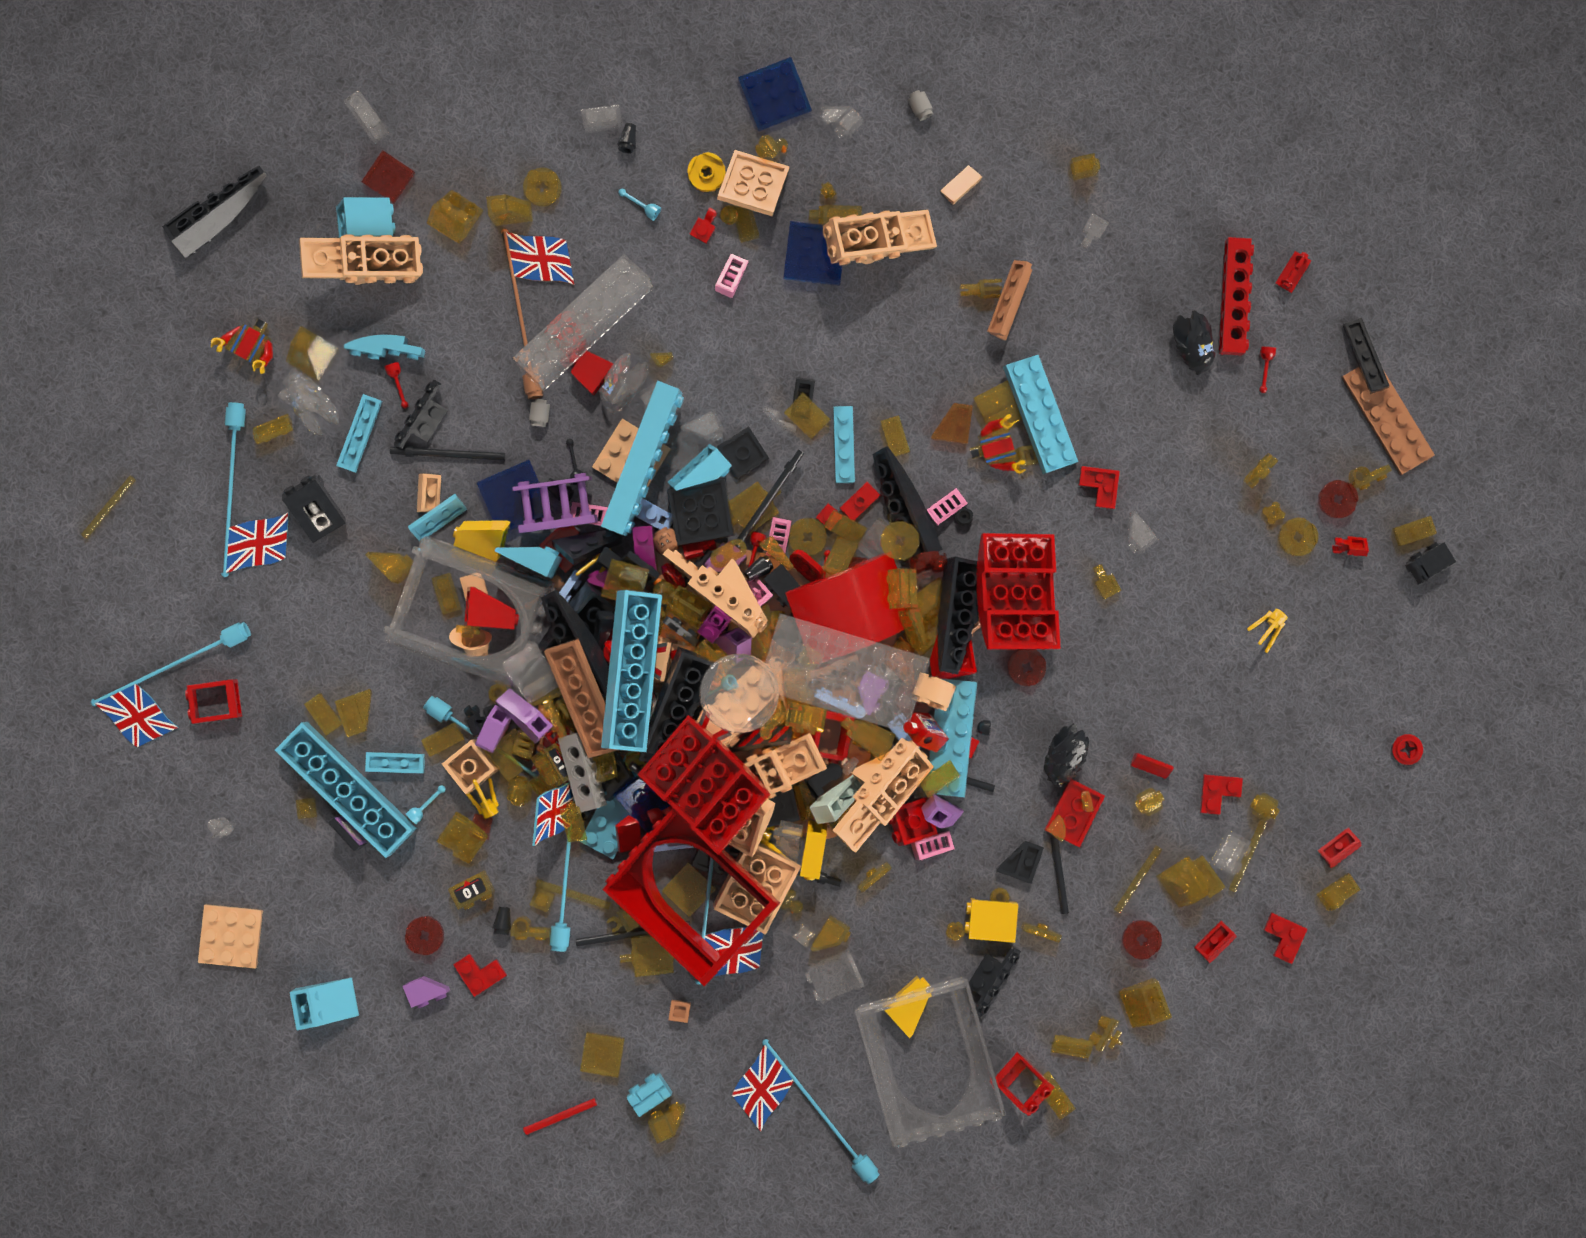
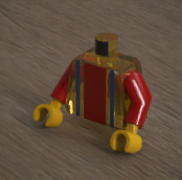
(248, 344)
(997, 446)

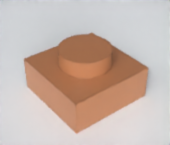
(679, 1011)

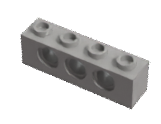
(582, 774)

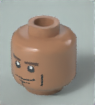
(664, 540)

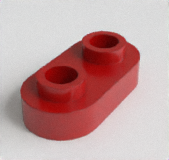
(806, 565)

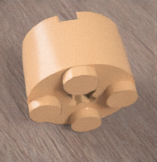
(935, 692)

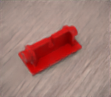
(1293, 271)

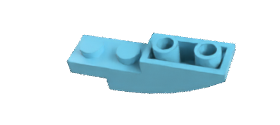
(377, 345)

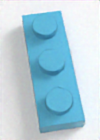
(437, 517)
(395, 762)

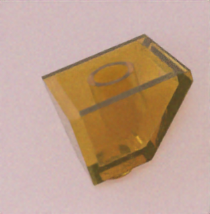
(310, 353)
(392, 565)
(1184, 882)

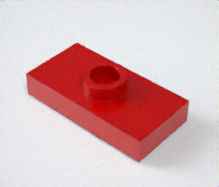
(860, 501)

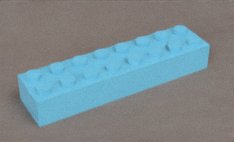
(642, 459)
(631, 671)
(345, 789)

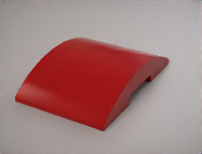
(1017, 591)
(850, 601)
(704, 783)

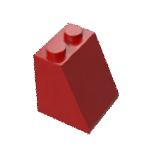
(487, 611)

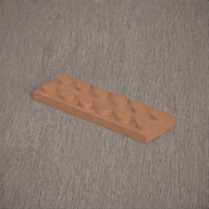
(1390, 422)
(580, 694)

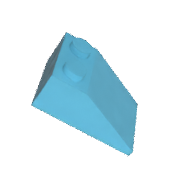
(703, 468)
(538, 559)

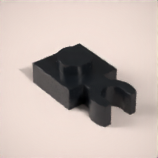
(475, 721)
(702, 860)

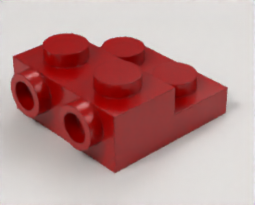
(910, 823)

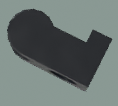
(822, 778)

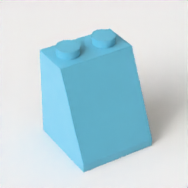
(365, 216)

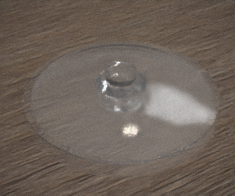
(739, 693)

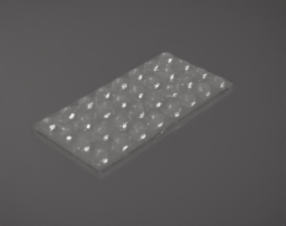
(845, 672)

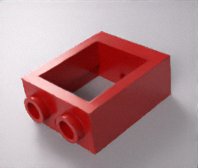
(232, 696)
(843, 743)
(1011, 1072)

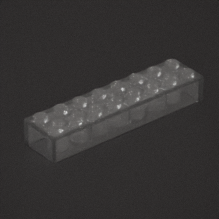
(583, 322)

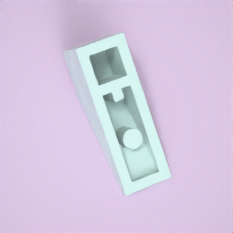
(835, 801)

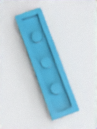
(359, 433)
(844, 444)

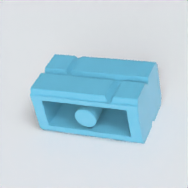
(648, 1094)

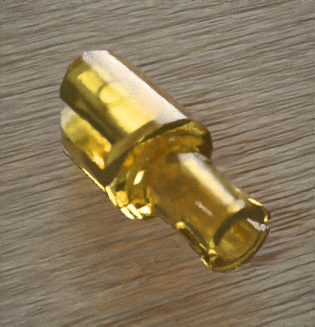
(978, 289)

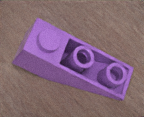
(524, 715)

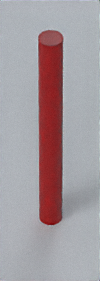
(560, 1116)

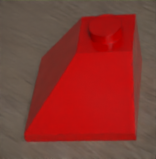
(967, 668)

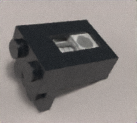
(304, 494)

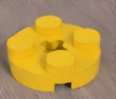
(702, 162)

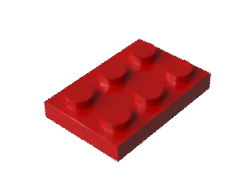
(1071, 811)

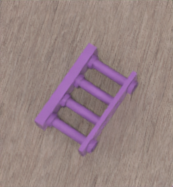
(548, 521)

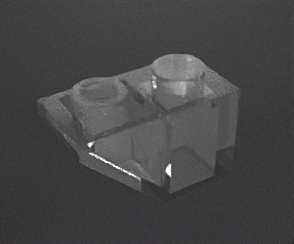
(843, 119)

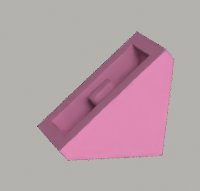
(760, 591)

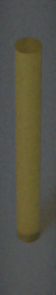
(108, 507)
(1245, 861)
(1138, 878)
(573, 894)

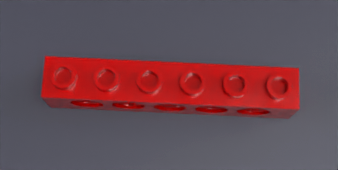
(1245, 249)

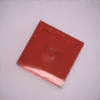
(388, 176)

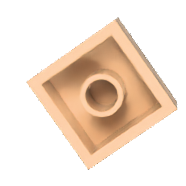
(470, 764)

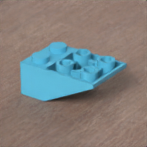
(324, 1003)

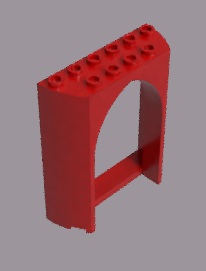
(638, 895)

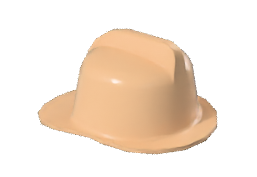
(474, 646)

